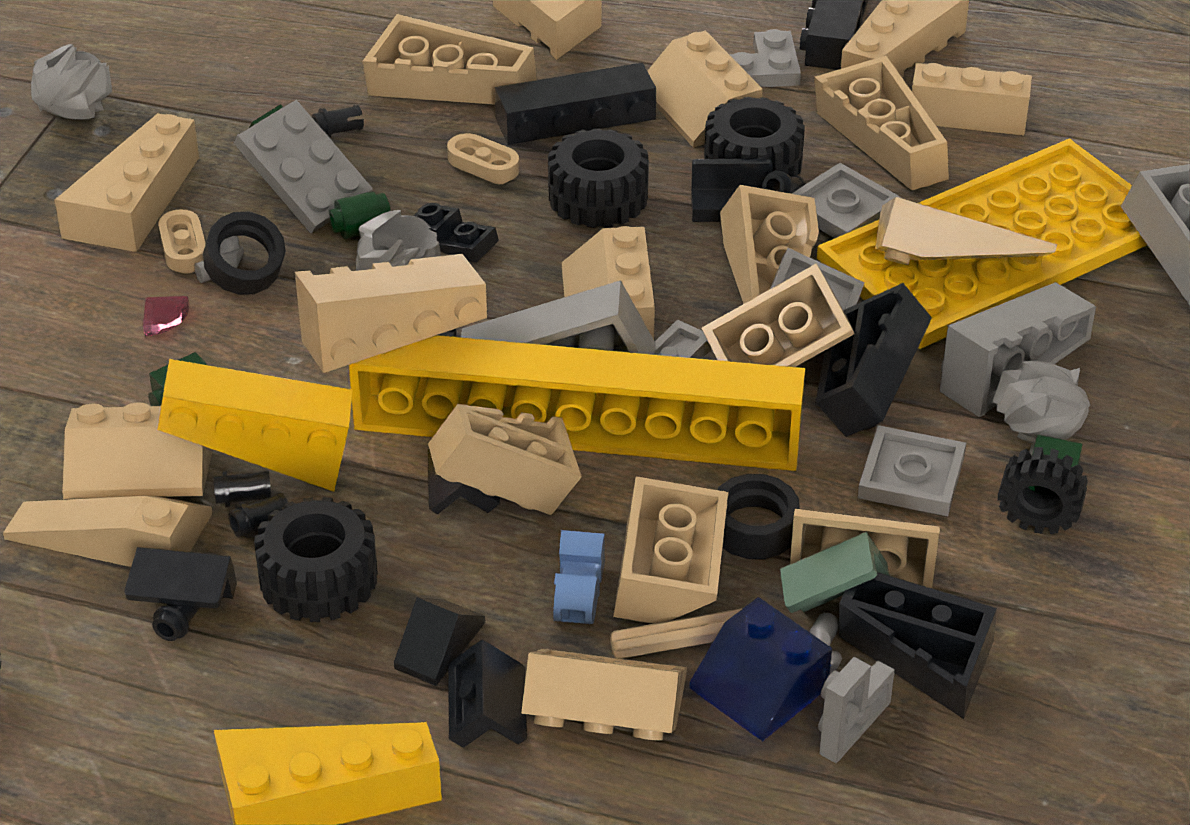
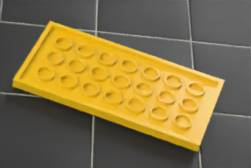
(1049, 195)

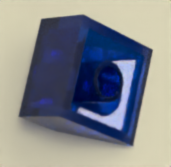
(762, 669)

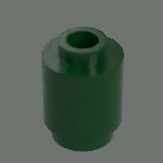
(356, 210)

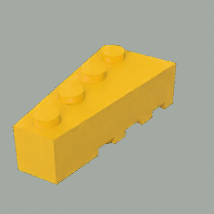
(259, 419)
(326, 772)

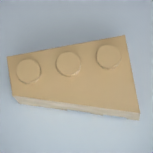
(554, 22)
(506, 456)

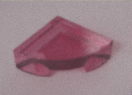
(164, 313)

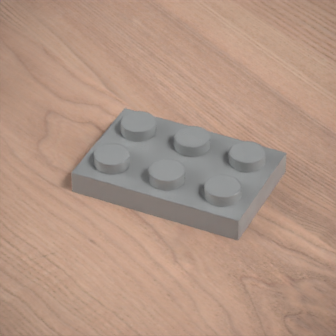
(300, 164)

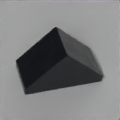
(434, 637)

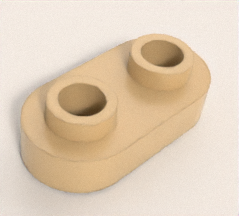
(483, 158)
(181, 240)

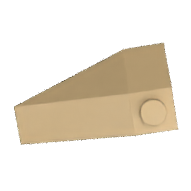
(758, 231)
(926, 233)
(109, 526)

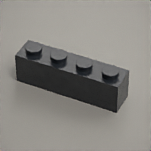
(829, 29)
(575, 103)

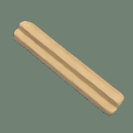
(668, 635)

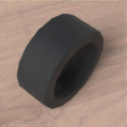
(252, 226)
(762, 492)

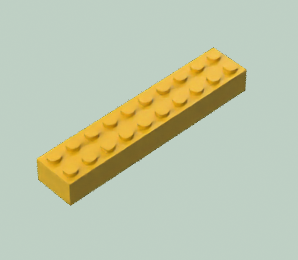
(605, 398)

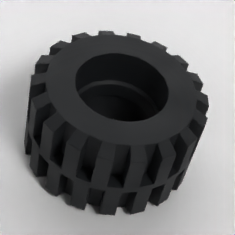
(756, 130)
(598, 178)
(316, 559)

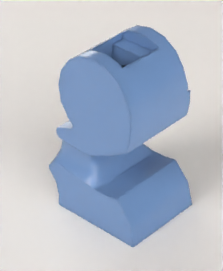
(579, 577)

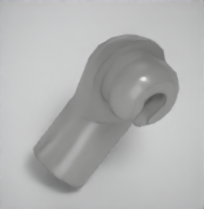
(229, 251)
(825, 629)

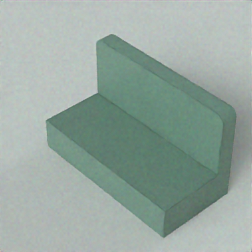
(831, 572)

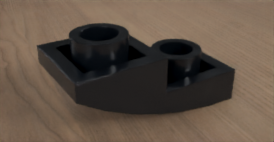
(455, 235)

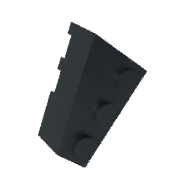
(868, 367)
(922, 634)

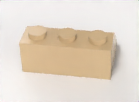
(694, 79)
(973, 97)
(613, 257)
(782, 324)
(126, 456)
(905, 546)
(670, 551)
(603, 693)

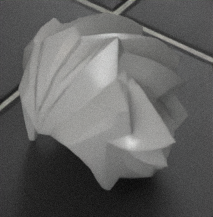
(70, 83)
(395, 240)
(1042, 401)

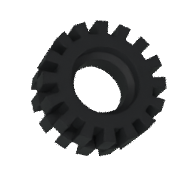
(1045, 472)

